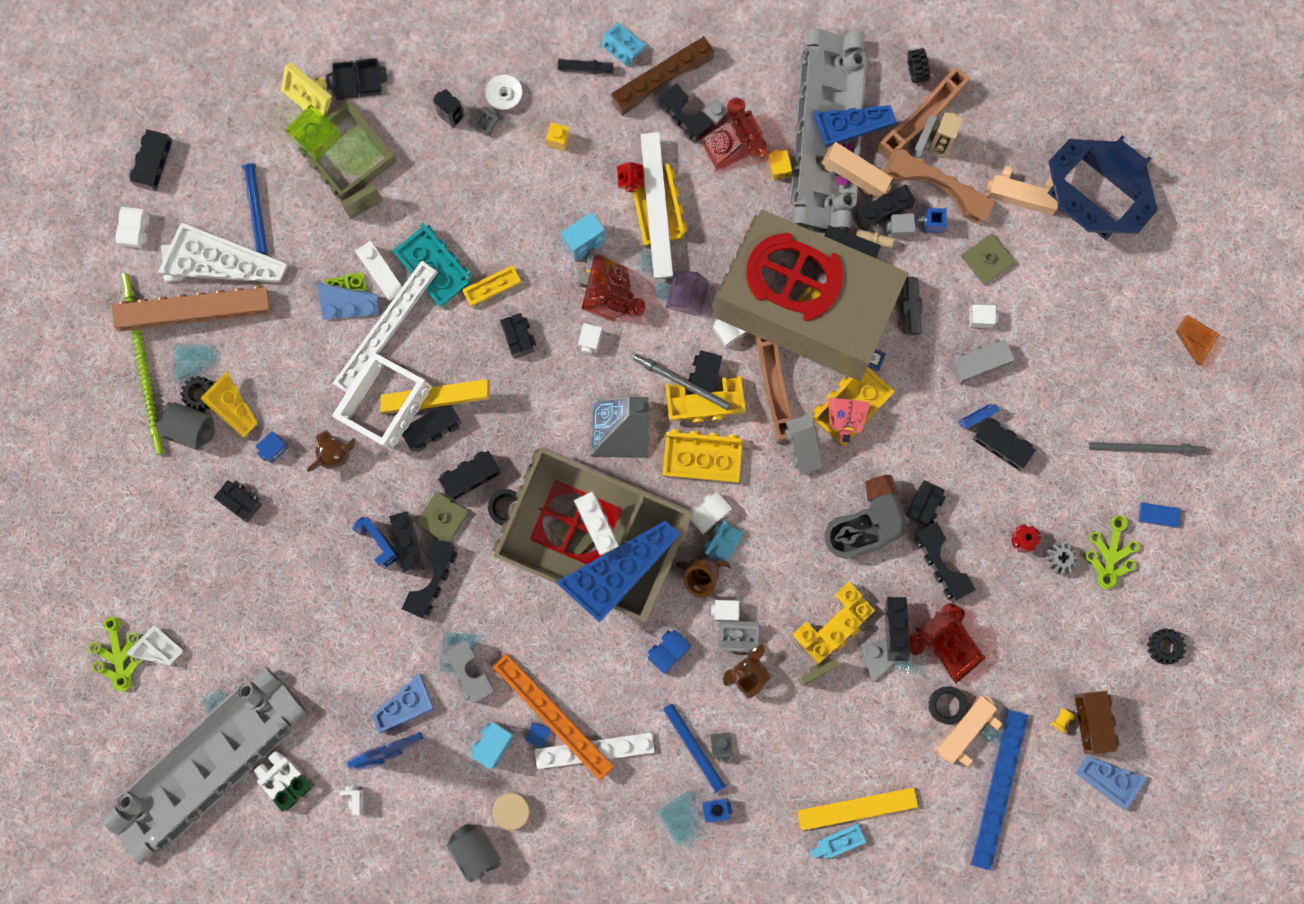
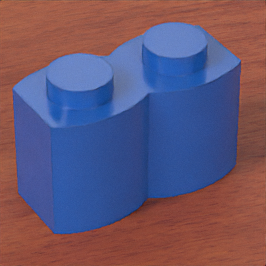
(669, 651)

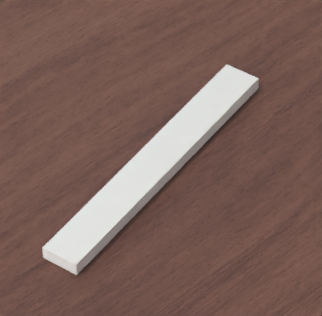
(656, 205)
(387, 324)

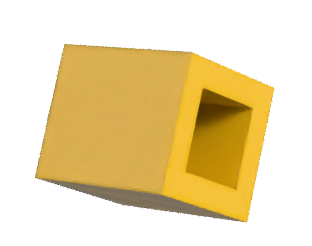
(558, 136)
(779, 164)

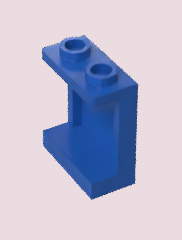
(389, 554)

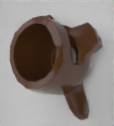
(331, 451)
(702, 573)
(749, 674)

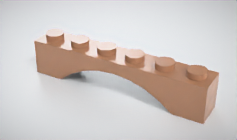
(940, 98)
(972, 204)
(774, 387)

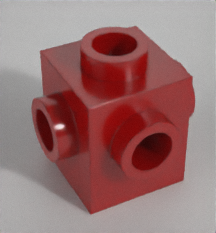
(630, 176)
(1020, 543)

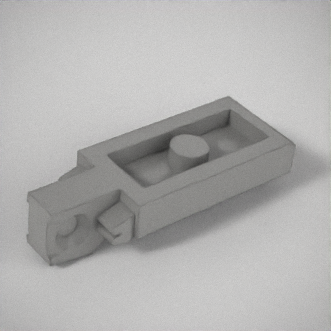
(925, 141)

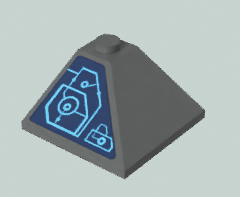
(619, 427)

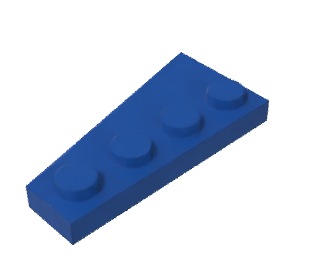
(852, 123)

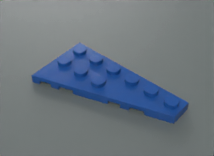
(611, 576)
(375, 757)

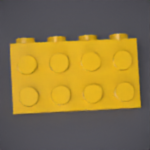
(674, 210)
(870, 389)
(702, 456)

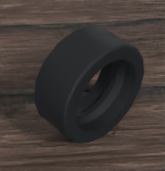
(493, 500)
(963, 706)

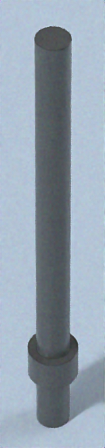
(651, 366)
(1184, 449)

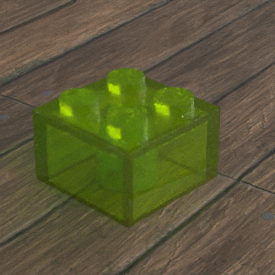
(313, 132)

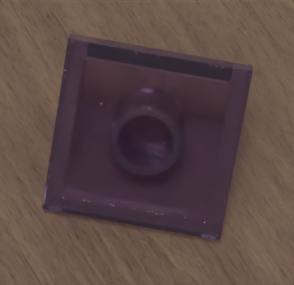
(687, 292)

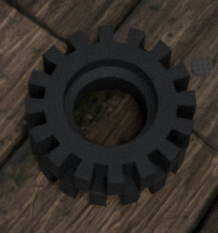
(918, 65)
(188, 391)
(1178, 646)

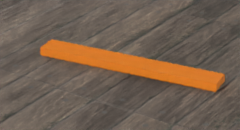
(553, 717)

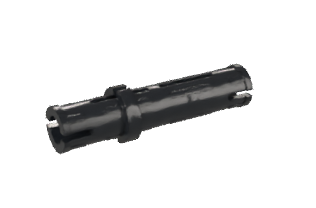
(586, 66)

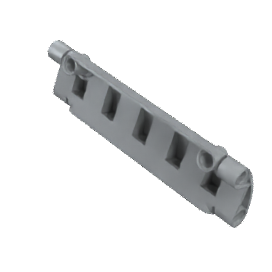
(825, 87)
(204, 766)

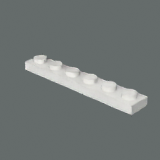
(609, 748)

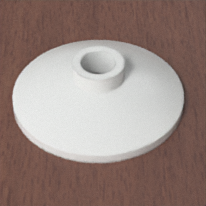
(503, 84)

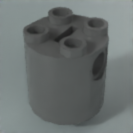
(186, 426)
(473, 851)

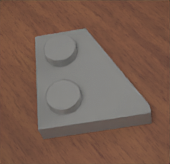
(876, 658)

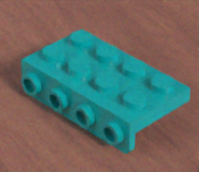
(427, 248)

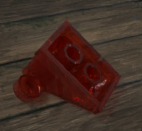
(735, 138)
(610, 291)
(948, 642)

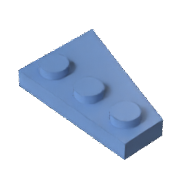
(343, 302)
(404, 706)
(1114, 783)

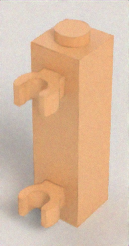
(857, 170)
(1021, 193)
(966, 729)

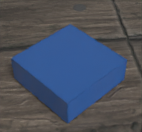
(538, 735)

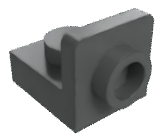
(487, 120)
(721, 746)

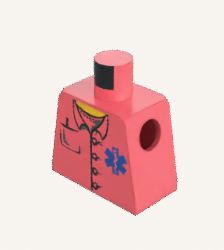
(847, 416)

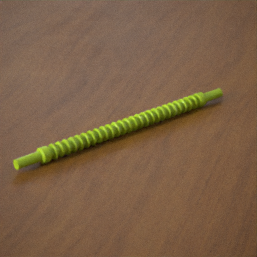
(130, 296)

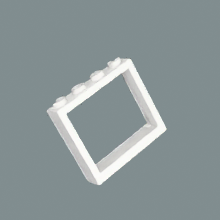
(361, 386)

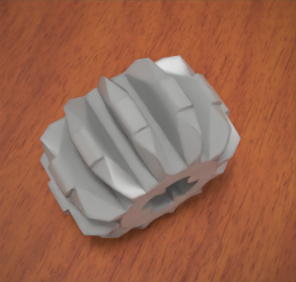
(1058, 550)

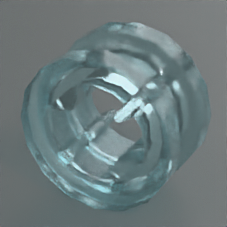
(657, 292)
(989, 733)

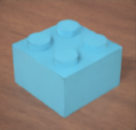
(583, 237)
(492, 745)

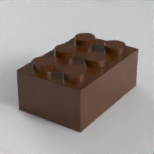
(1096, 722)

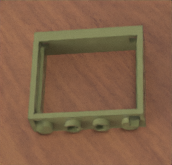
(389, 158)

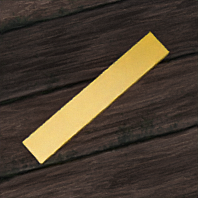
(439, 396)
(857, 808)

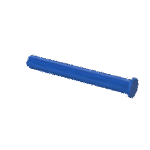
(255, 207)
(694, 748)

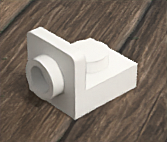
(356, 804)

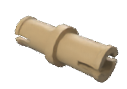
(882, 240)

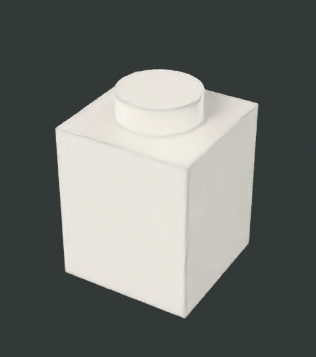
(983, 316)
(590, 338)
(725, 610)

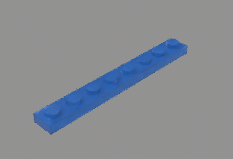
(999, 790)

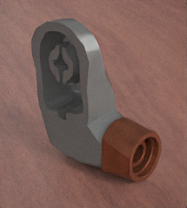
(870, 527)

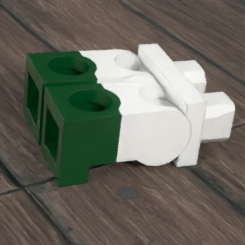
(283, 781)

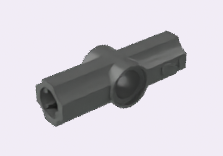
(912, 306)

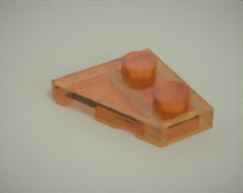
(1196, 338)

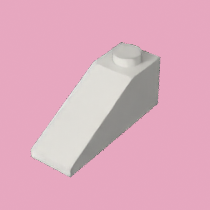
(379, 270)

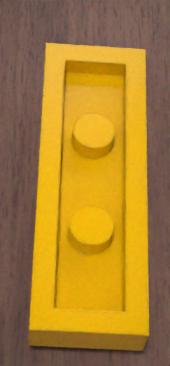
(491, 286)

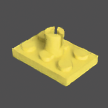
(305, 90)

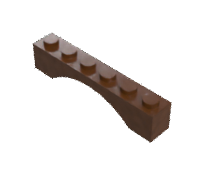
(640, 88)

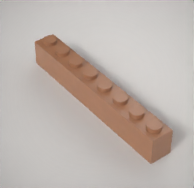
(191, 309)

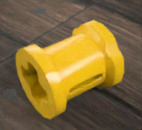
(1063, 721)

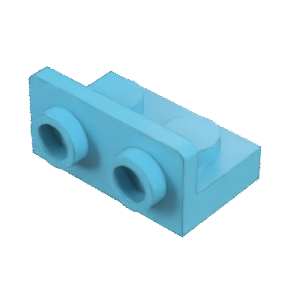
(622, 44)
(723, 543)

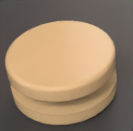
(511, 811)

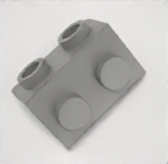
(738, 636)

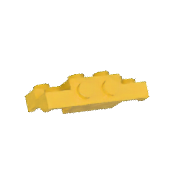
(697, 408)
(842, 625)

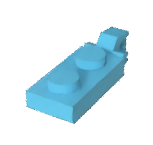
(839, 842)

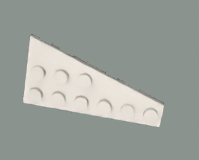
(208, 256)

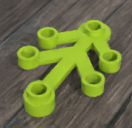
(1111, 556)
(118, 656)

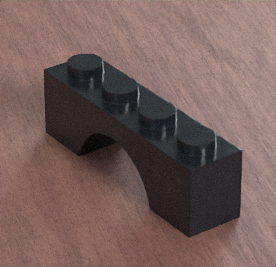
(955, 584)
(420, 601)

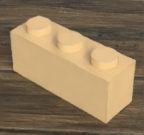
(945, 134)

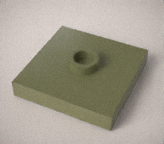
(361, 201)
(987, 259)
(442, 517)
(581, 538)
(817, 671)

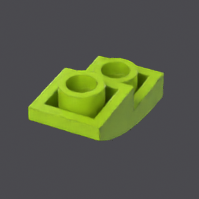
(349, 281)

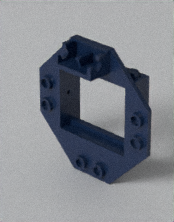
(1120, 166)

